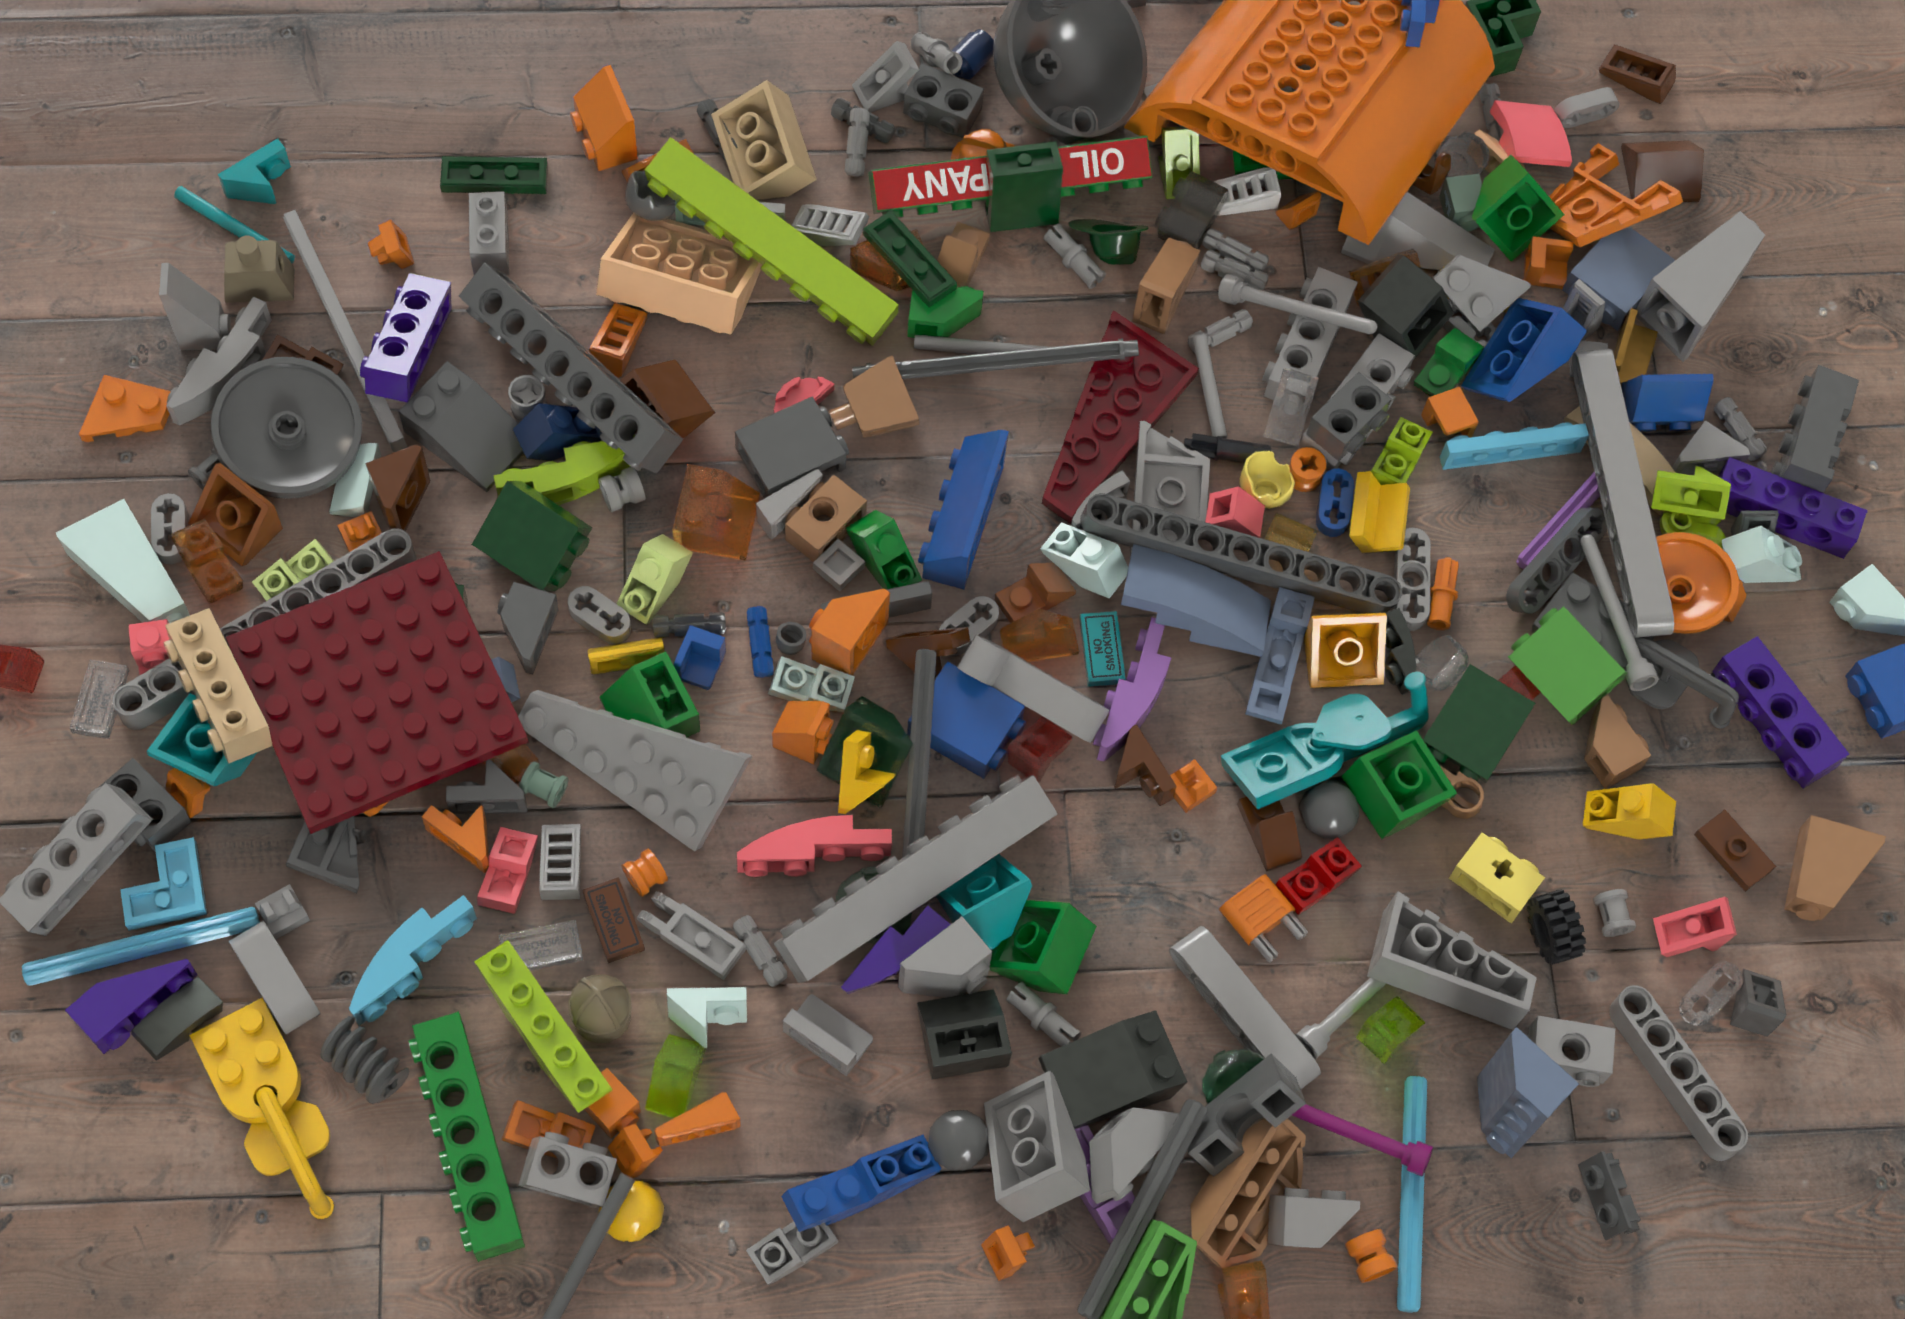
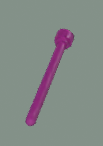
(1411, 1155)

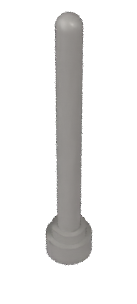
(1235, 290)
(1640, 673)
(1317, 1035)

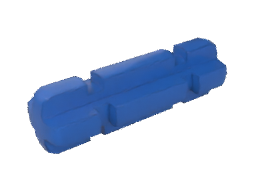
(760, 642)

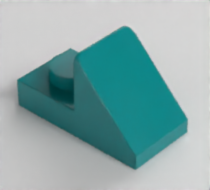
(250, 176)

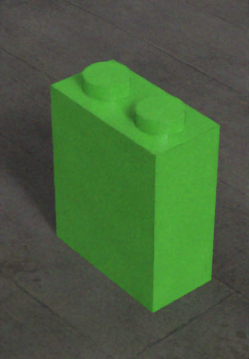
(1567, 664)

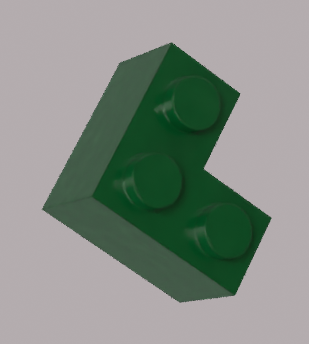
(1504, 26)

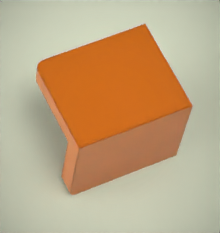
(1547, 262)
(1450, 412)

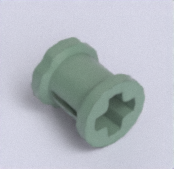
(543, 784)

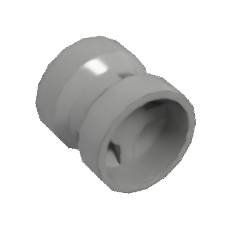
(523, 392)
(630, 488)

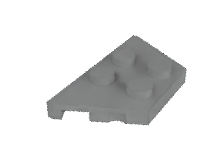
(1170, 477)

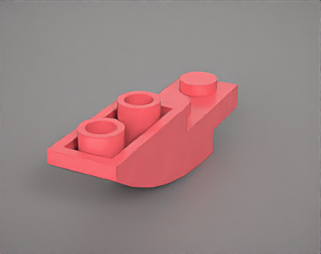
(797, 845)

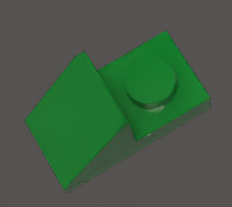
(1449, 364)

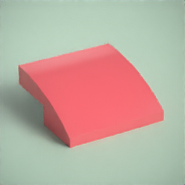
(1532, 133)

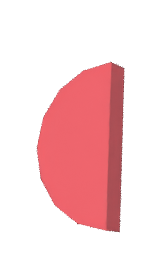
(801, 389)

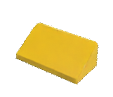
(623, 655)

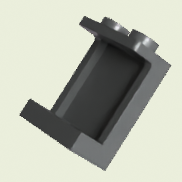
(790, 446)

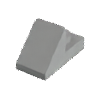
(886, 79)

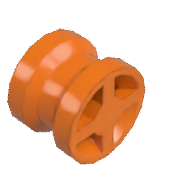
(1307, 478)
(644, 872)

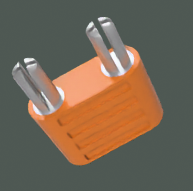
(1258, 911)

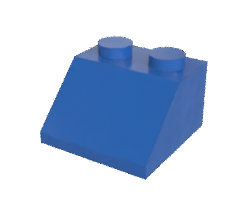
(1667, 400)

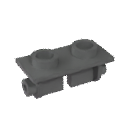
(1603, 1181)

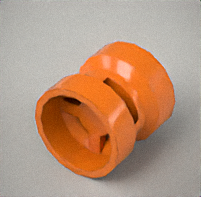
(1371, 1255)

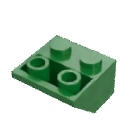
(653, 696)

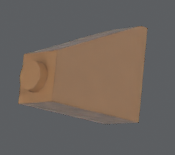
(1165, 284)
(1827, 864)

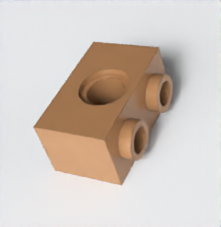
(829, 499)

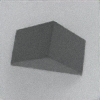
(1758, 1004)

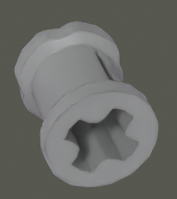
(1614, 913)

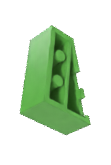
(1155, 1277)

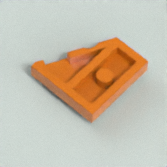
(125, 409)

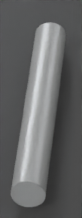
(1209, 386)

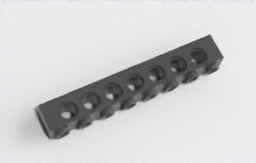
(654, 439)

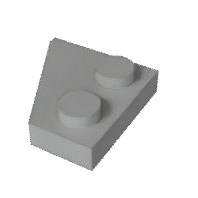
(1479, 289)

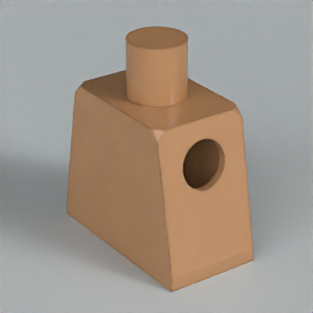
(877, 402)

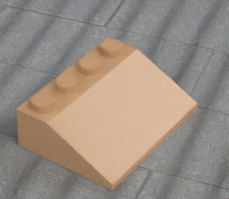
(678, 273)

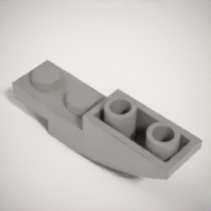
(212, 370)

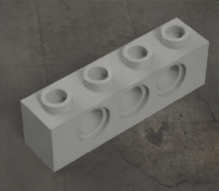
(1324, 290)
(1380, 360)
(95, 854)

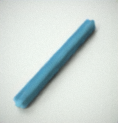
(139, 946)
(1412, 1200)

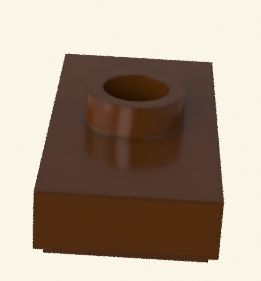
(1735, 850)

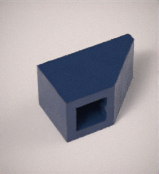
(550, 429)

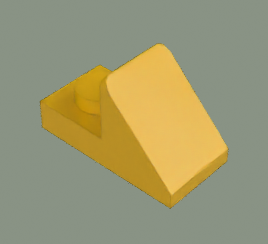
(857, 779)

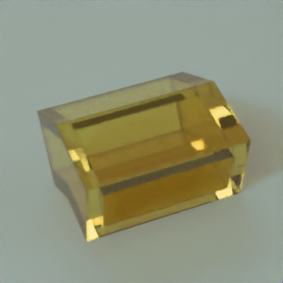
(1291, 533)

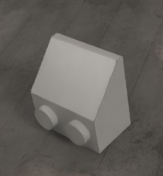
(947, 964)

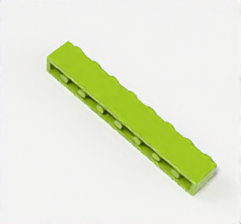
(771, 242)

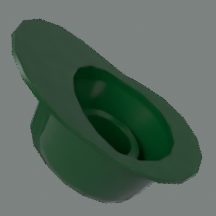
(1111, 241)

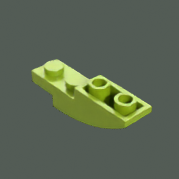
(569, 479)

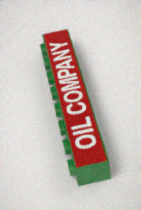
(968, 179)

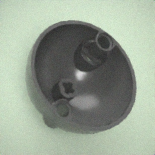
(1071, 64)

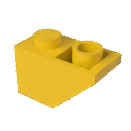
(1630, 811)

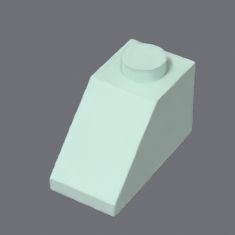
(1871, 603)

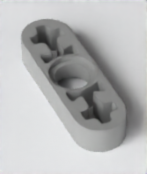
(1419, 565)

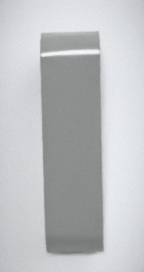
(1033, 688)

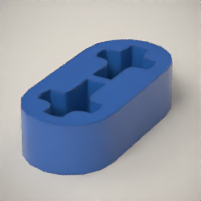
(1342, 503)

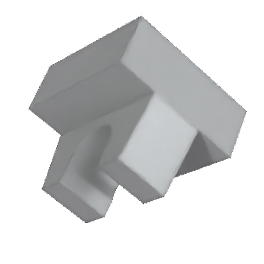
(282, 911)

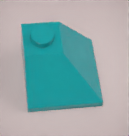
(988, 899)

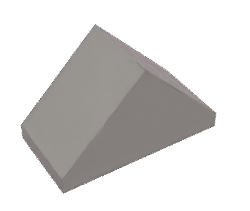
(1710, 450)

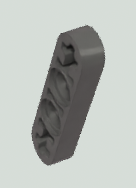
(1554, 555)

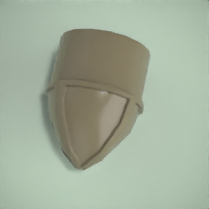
(600, 1008)

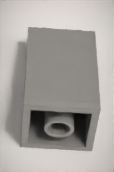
(1695, 286)

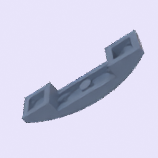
(1280, 656)

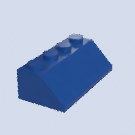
(964, 508)

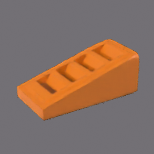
(616, 358)
(706, 1119)

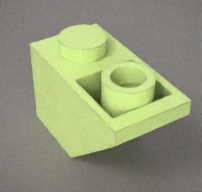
(654, 577)

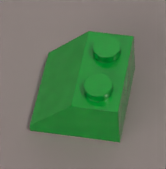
(1513, 208)
(1398, 784)
(1044, 946)

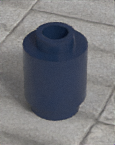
(975, 51)

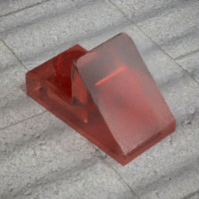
(1037, 748)

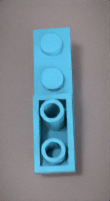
(395, 966)

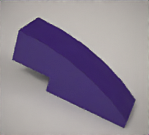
(892, 949)

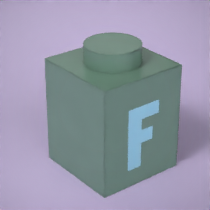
(1460, 198)

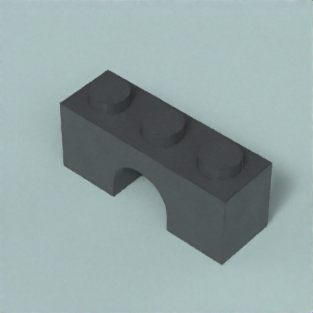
(1263, 1092)

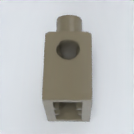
(257, 271)

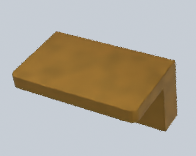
(1633, 348)

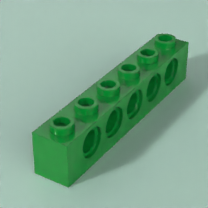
(501, 1232)

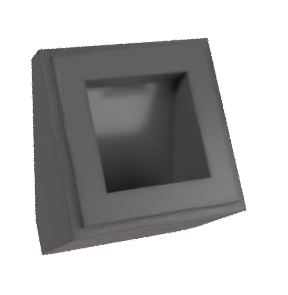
(1750, 519)

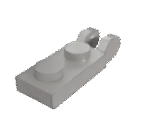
(694, 936)

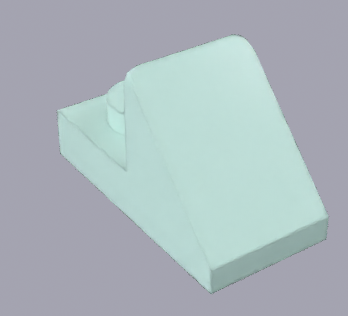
(697, 1007)

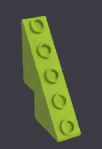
(542, 1027)

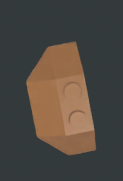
(1233, 1206)

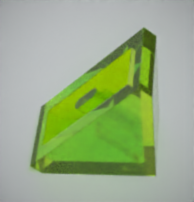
(1389, 1029)
(674, 1076)

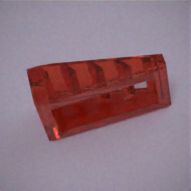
(23, 669)

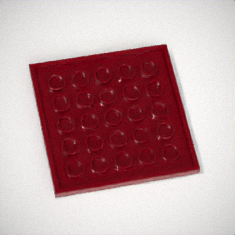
(376, 691)

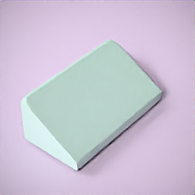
(354, 489)

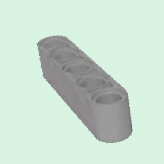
(1240, 1003)
(1679, 1092)

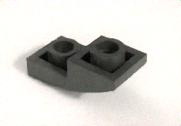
(1402, 657)
(174, 1018)

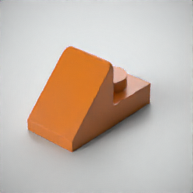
(468, 841)

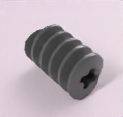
(360, 1063)

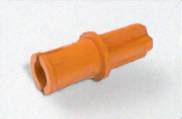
(1443, 594)

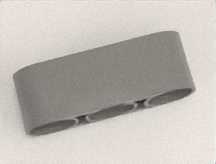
(274, 977)

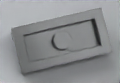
(827, 1034)

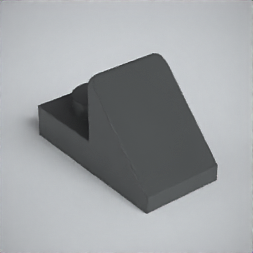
(496, 796)

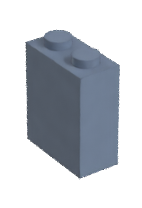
(1619, 272)

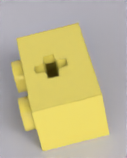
(1503, 895)

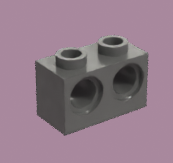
(946, 95)
(1344, 413)
(153, 801)

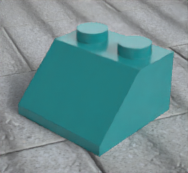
(188, 748)

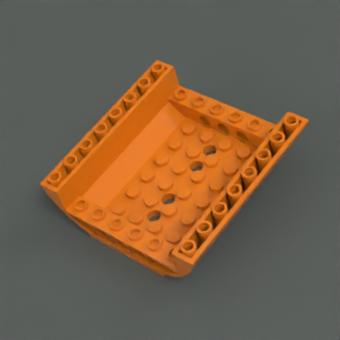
(1357, 118)

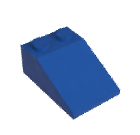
(1524, 350)

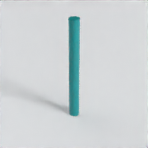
(219, 216)

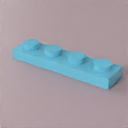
(1513, 446)

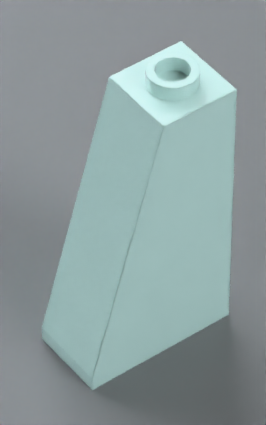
(124, 563)

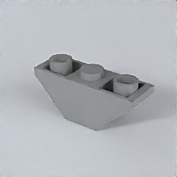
(1125, 1150)

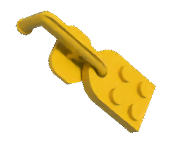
(246, 1067)

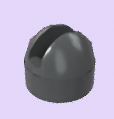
(790, 638)

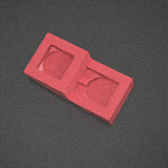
(507, 870)

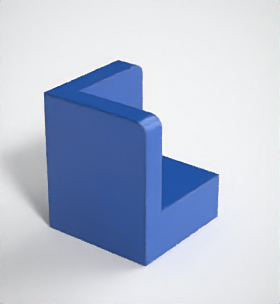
(700, 657)

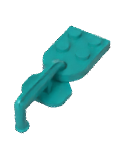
(1315, 751)

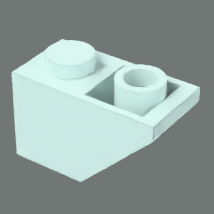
(1763, 556)
(1087, 559)

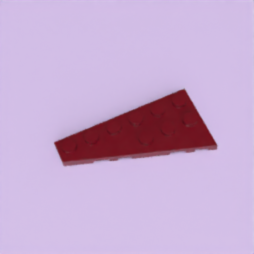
(1110, 412)

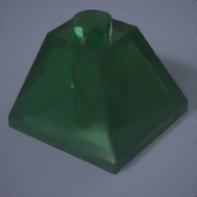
(887, 737)

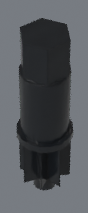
(1223, 448)

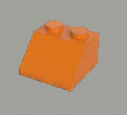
(605, 121)
(848, 629)

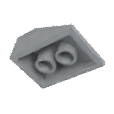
(1034, 1149)

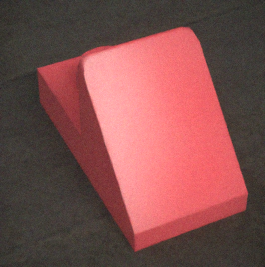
(1695, 927)

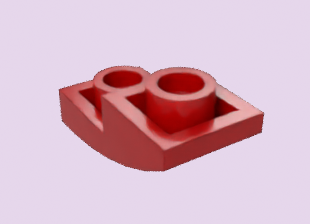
(1318, 875)

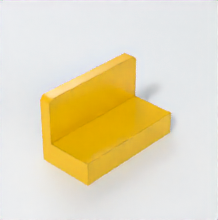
(1378, 514)

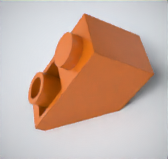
(803, 729)

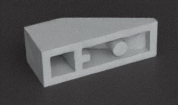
(192, 311)

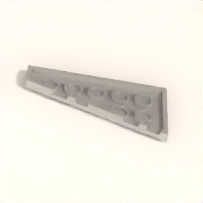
(648, 767)

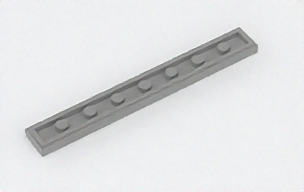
(341, 326)

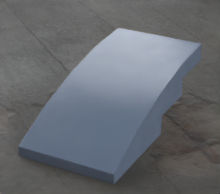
(1198, 600)

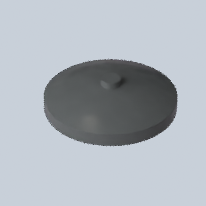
(286, 427)

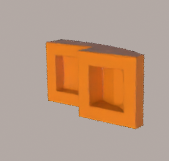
(531, 1122)

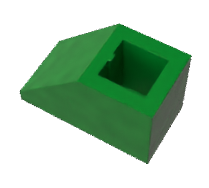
(946, 315)
(883, 550)

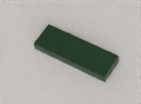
(494, 174)
(909, 258)

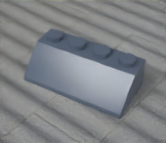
(1519, 1092)

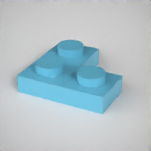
(177, 893)

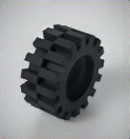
(1556, 926)

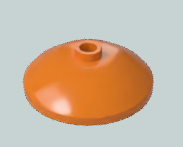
(1704, 577)

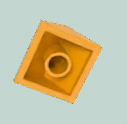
(1346, 650)

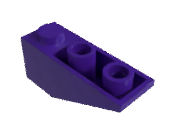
(118, 1004)

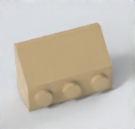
(770, 148)

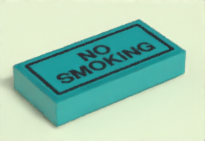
(1102, 648)

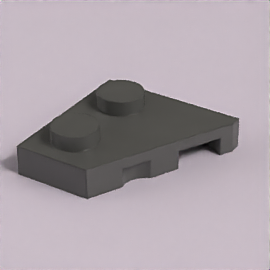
(328, 854)

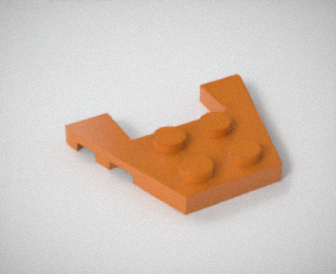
(1598, 210)

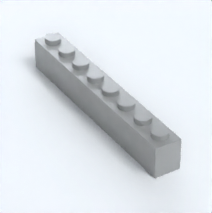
(915, 878)

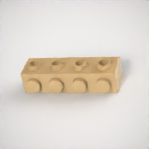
(218, 685)

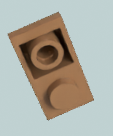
(1613, 746)

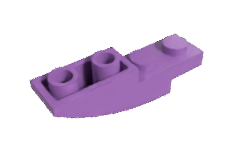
(1136, 695)

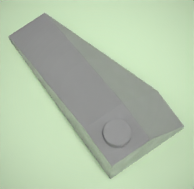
(1424, 230)

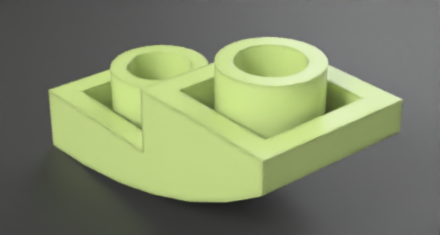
(286, 574)

